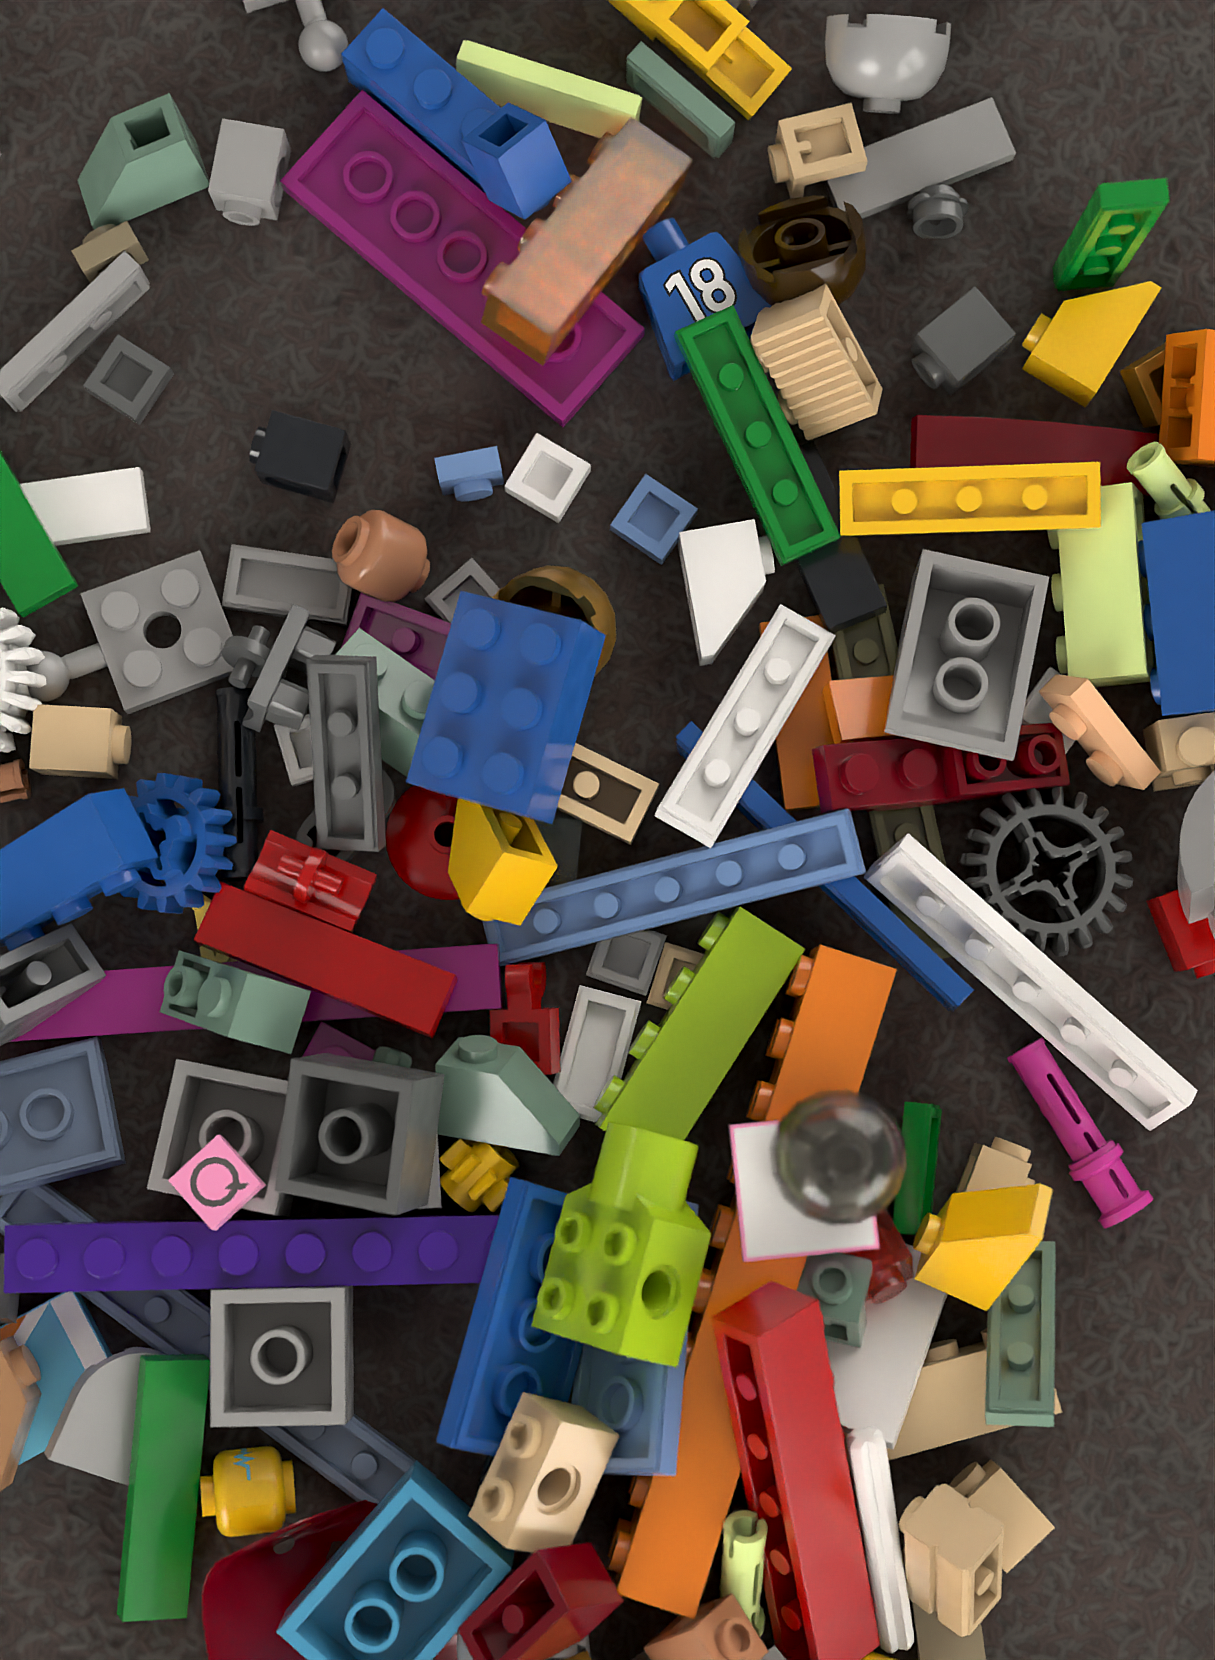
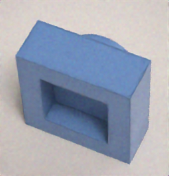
(470, 473)
(653, 519)

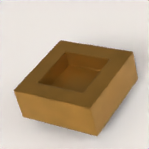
(1145, 385)

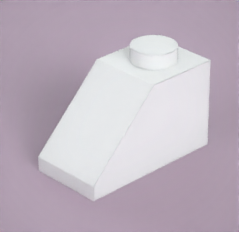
(722, 580)

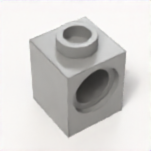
(249, 171)

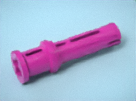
(1093, 1158)

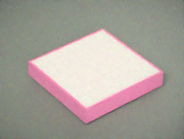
(767, 1221)

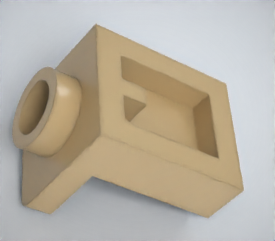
(816, 148)

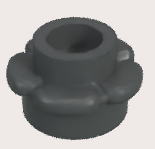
(937, 203)

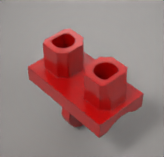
(310, 882)

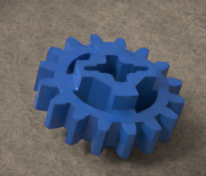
(187, 844)

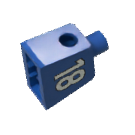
(690, 285)

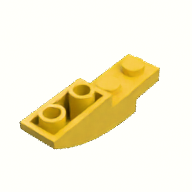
(714, 44)

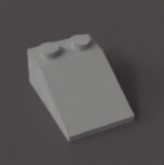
(966, 654)

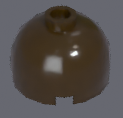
(804, 247)

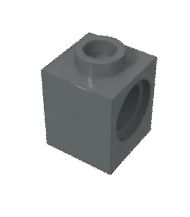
(960, 342)

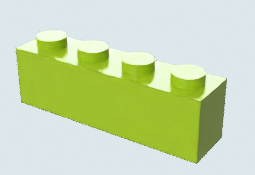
(703, 1028)

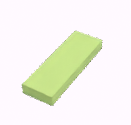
(547, 91)

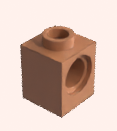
(715, 1633)

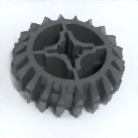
(1030, 844)

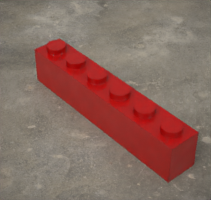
(796, 1473)

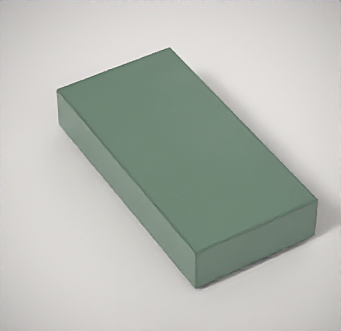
(679, 101)

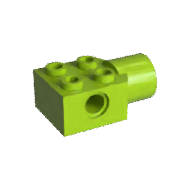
(627, 1251)

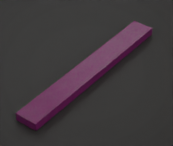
(132, 998)

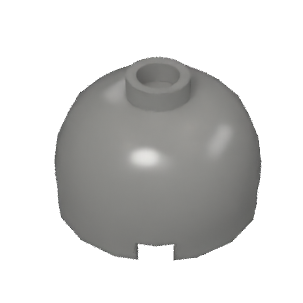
(886, 58)

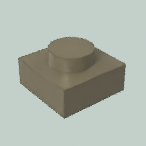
(104, 246)

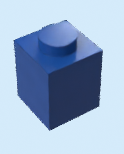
(516, 160)

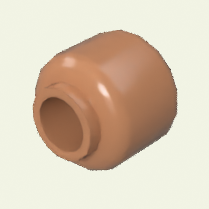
(381, 556)

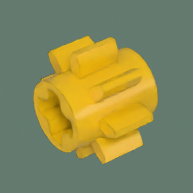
(477, 1173)

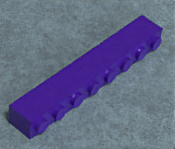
(247, 1253)

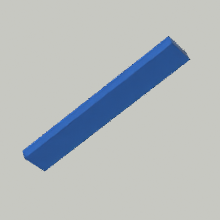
(856, 900)

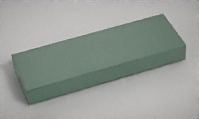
(1023, 1345)

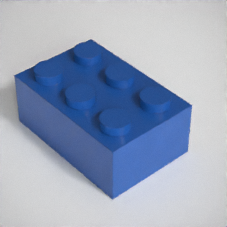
(506, 706)

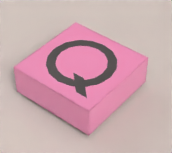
(216, 1182)

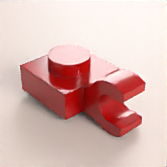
(524, 1020)

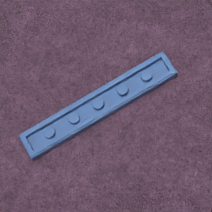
(683, 886)

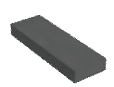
(346, 752)

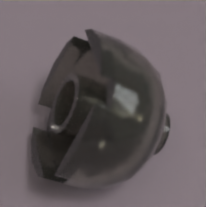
(838, 1157)

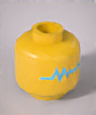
(249, 1491)

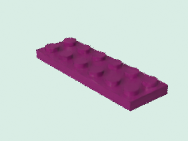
(439, 246)

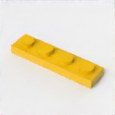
(970, 499)

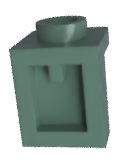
(841, 1288)

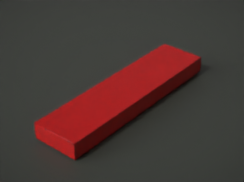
(326, 959)

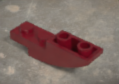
(921, 773)

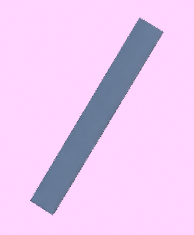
(180, 1323)

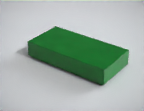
(916, 1192)

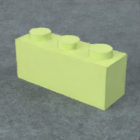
(1104, 594)

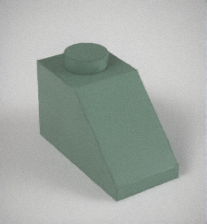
(502, 1098)

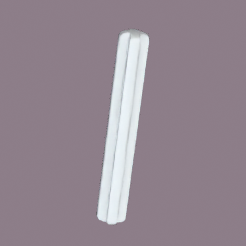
(880, 1538)

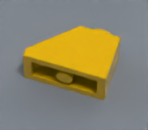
(1086, 339)
(498, 862)
(981, 1241)

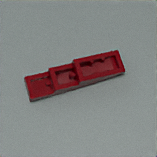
(1001, 441)

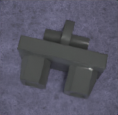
(272, 695)

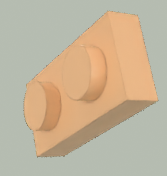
(1087, 717)

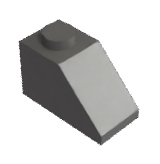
(43, 979)

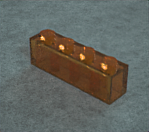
(584, 240)

